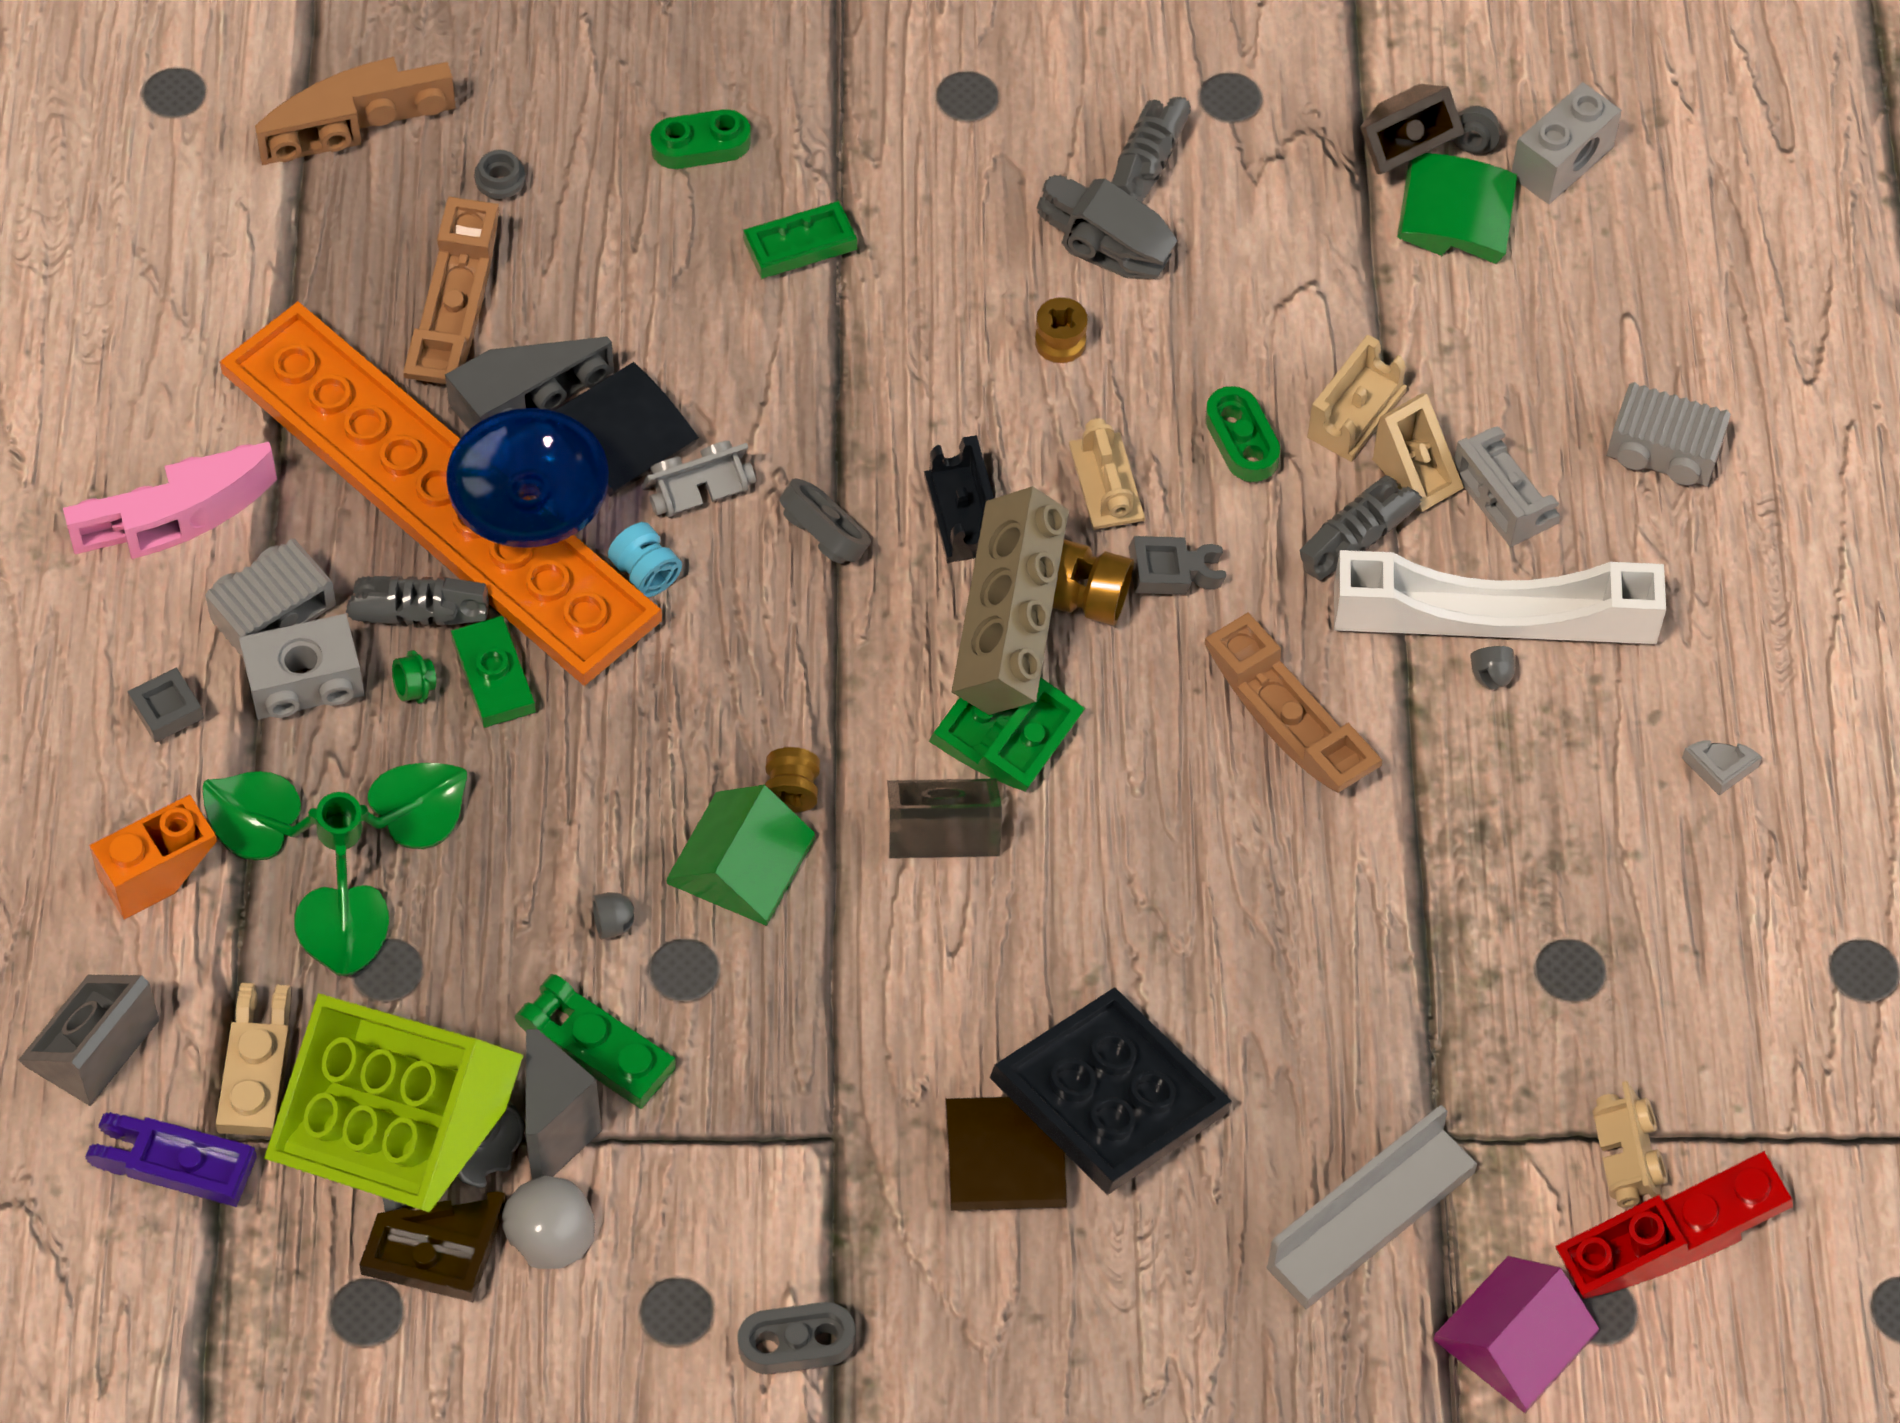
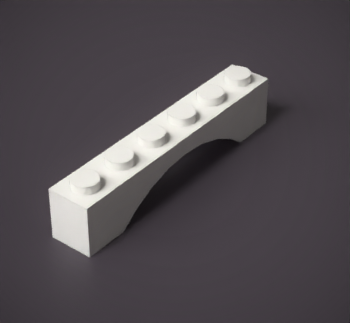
(1598, 604)

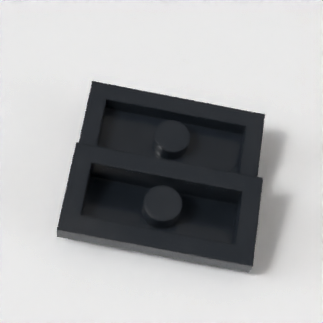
(632, 424)

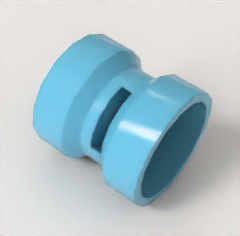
(642, 556)

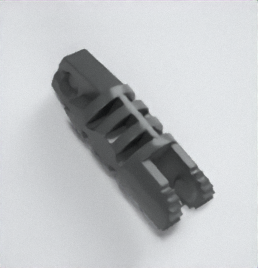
(1150, 146)
(1358, 525)
(418, 600)

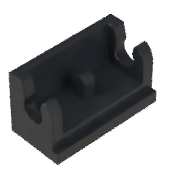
(958, 497)

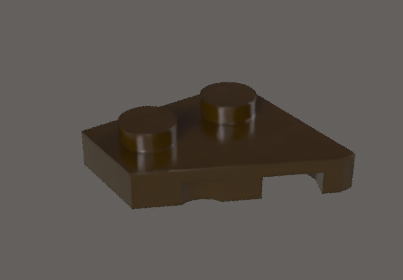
(435, 1249)

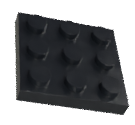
(1110, 1090)

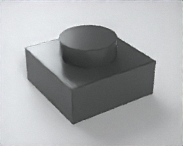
(165, 704)

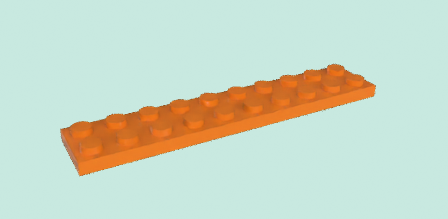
(399, 461)

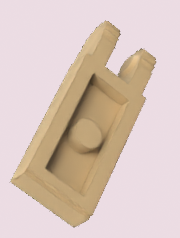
(255, 1065)

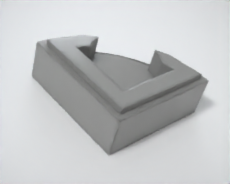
(1721, 763)

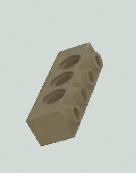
(1010, 601)

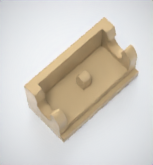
(1354, 400)

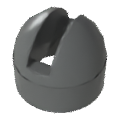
(1493, 666)
(612, 914)

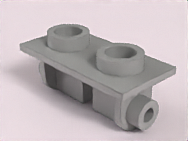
(678, 482)

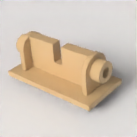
(1105, 476)
(1628, 1125)

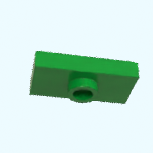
(800, 239)
(493, 671)

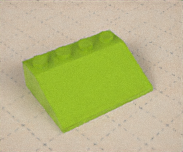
(389, 1102)

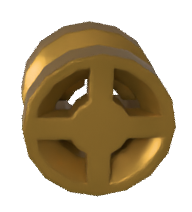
(1067, 340)
(792, 777)

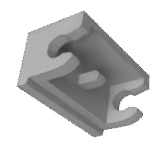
(1503, 488)

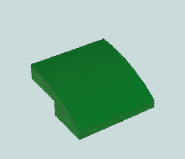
(1457, 205)
(1010, 742)

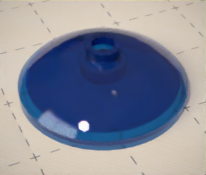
(525, 456)

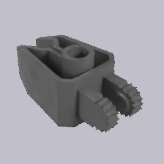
(1107, 227)

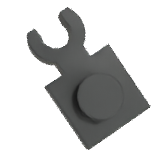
(1167, 567)

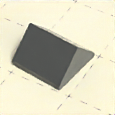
(93, 1034)
(559, 1106)

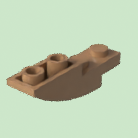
(335, 109)

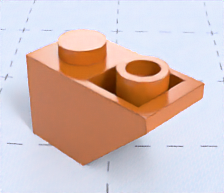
(152, 855)

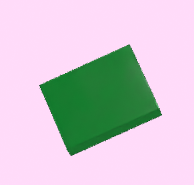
(743, 852)

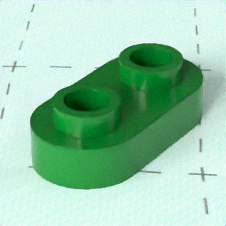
(701, 139)
(1244, 438)

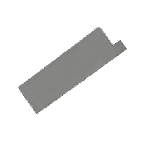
(1369, 1209)

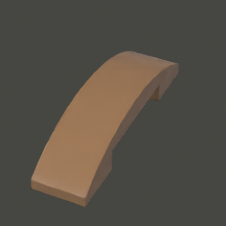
(455, 290)
(1286, 708)

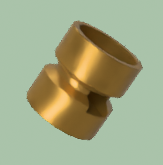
(1106, 587)

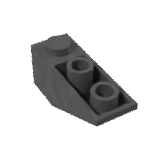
(527, 377)

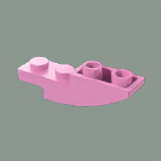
(195, 500)

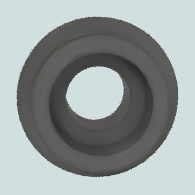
(1485, 123)
(499, 164)

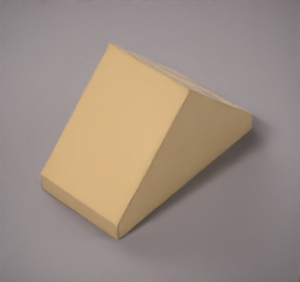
(1415, 452)

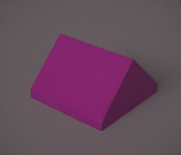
(1519, 1329)

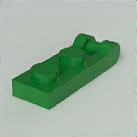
(598, 1042)

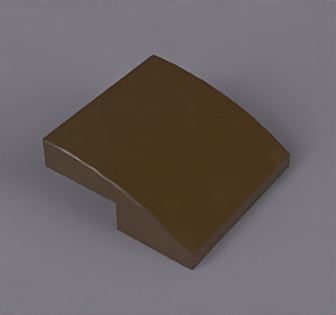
(1000, 1158)

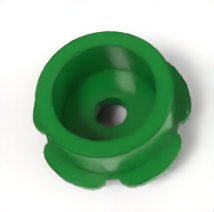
(413, 677)

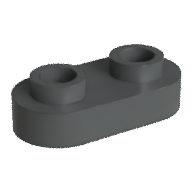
(819, 515)
(795, 1334)

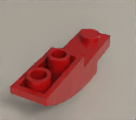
(1676, 1231)

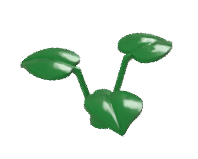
(340, 925)

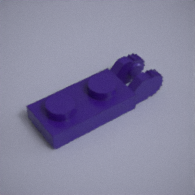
(175, 1158)

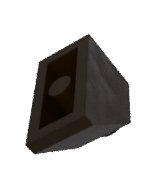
(1410, 125)

